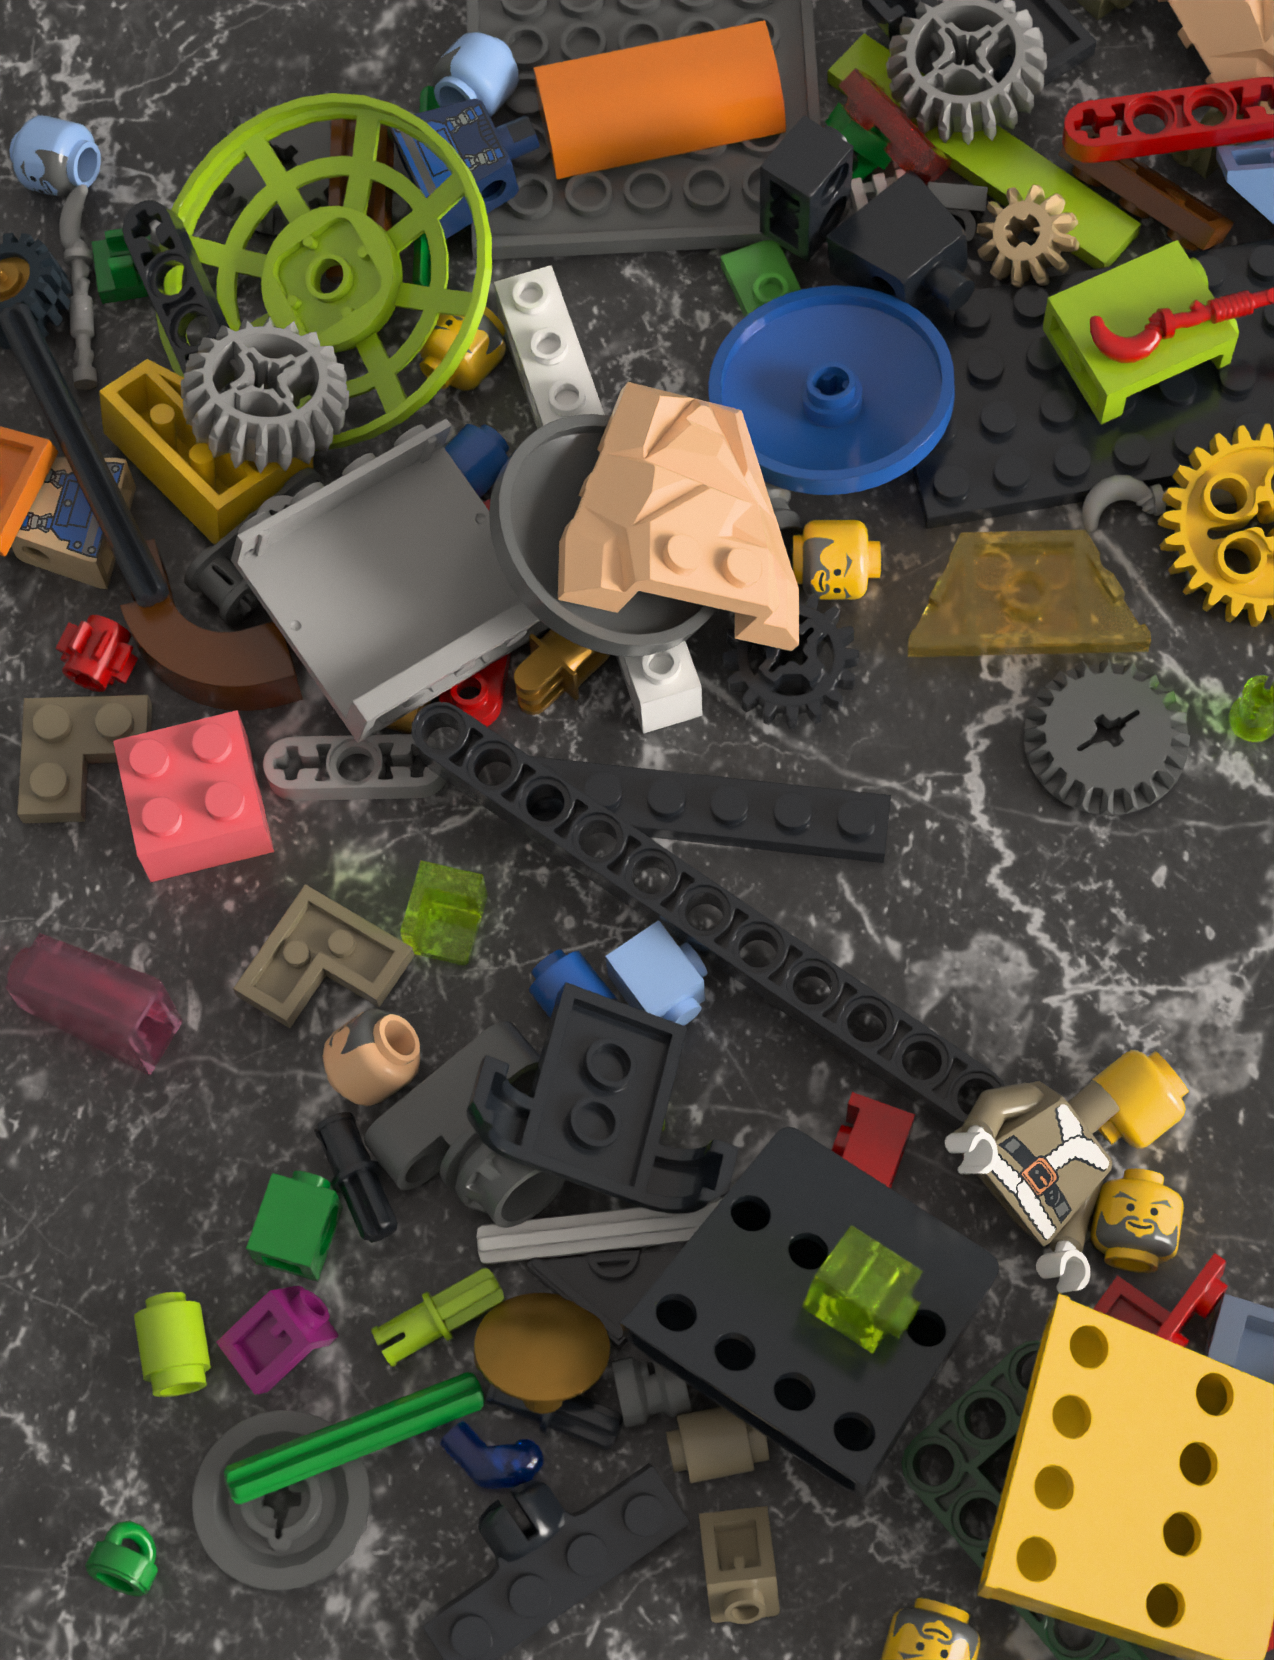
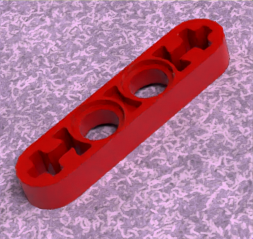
(1175, 110)

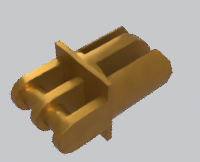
(551, 670)

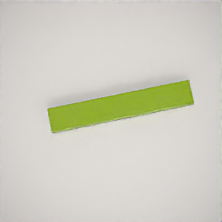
(1009, 163)

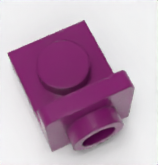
(277, 1336)

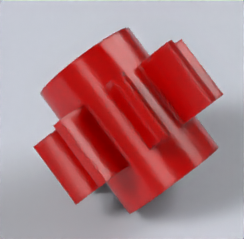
(96, 653)

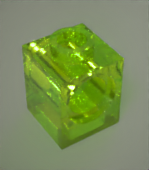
(864, 1290)

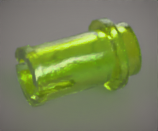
(1256, 700)

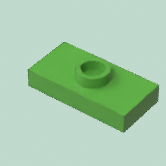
(758, 274)

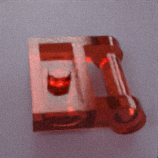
(908, 145)

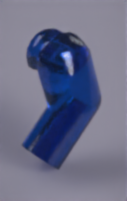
(492, 1465)

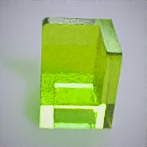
(444, 912)

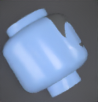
(477, 69)
(54, 156)

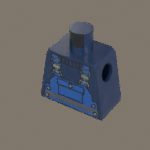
(480, 145)

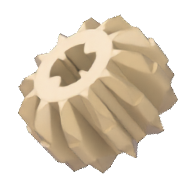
(1036, 216)

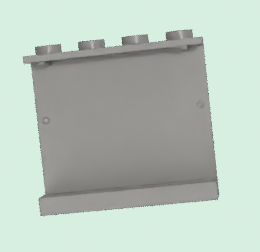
(386, 581)

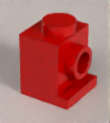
(876, 1139)

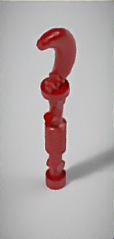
(1164, 323)

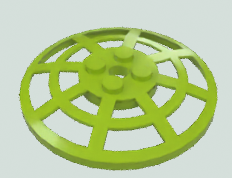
(345, 238)

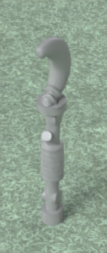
(81, 307)
(1130, 488)

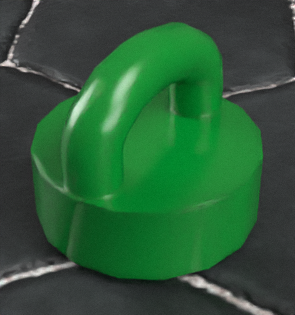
(120, 1566)

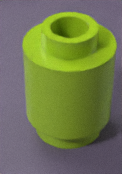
(172, 1344)

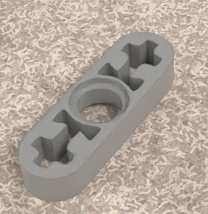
(309, 781)

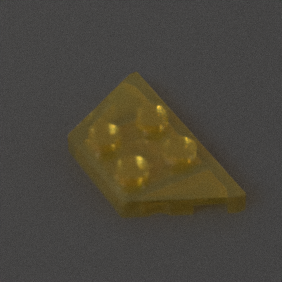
(1026, 598)

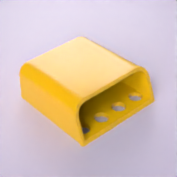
(1139, 1493)

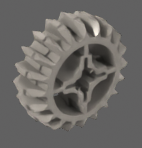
(961, 95)
(259, 411)

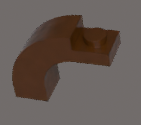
(213, 668)

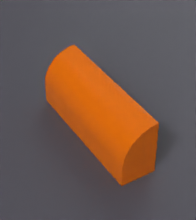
(660, 99)

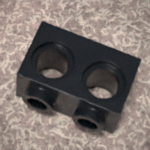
(806, 187)

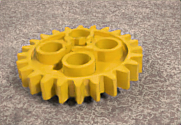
(1246, 474)

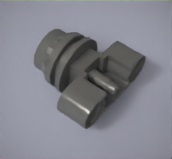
(432, 1134)

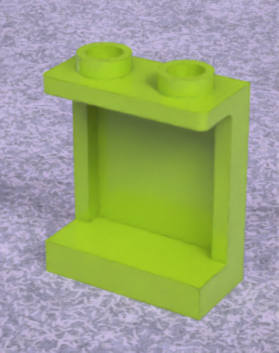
(1125, 302)

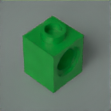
(295, 1224)

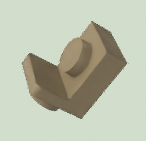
(739, 1565)

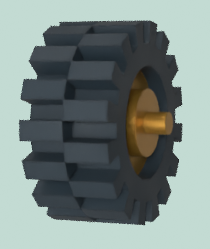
(33, 278)

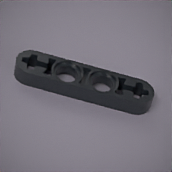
(153, 265)

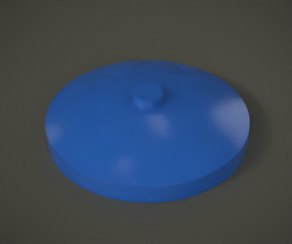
(836, 387)

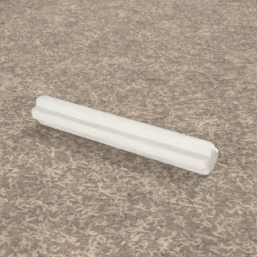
(586, 1233)

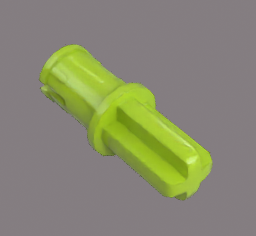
(439, 1315)

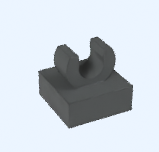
(960, 201)

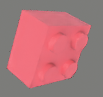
(193, 796)

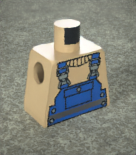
(63, 531)

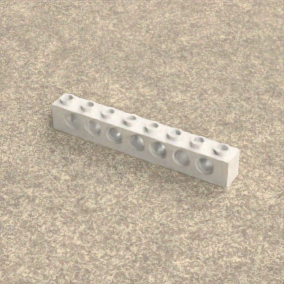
(560, 386)

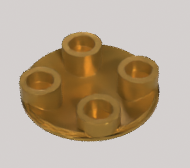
(541, 1349)

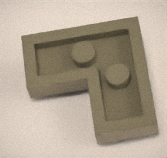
(62, 740)
(315, 942)

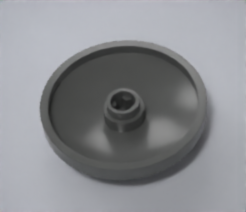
(527, 517)

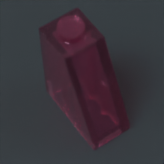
(95, 1000)

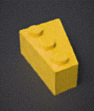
(148, 425)

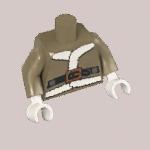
(1041, 1166)

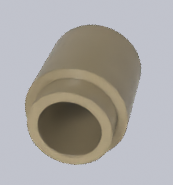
(714, 1445)

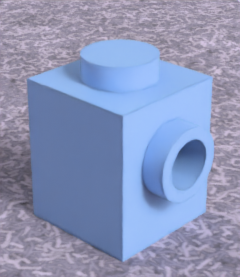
(659, 975)

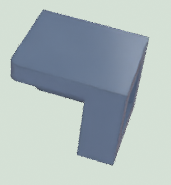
(1243, 1337)

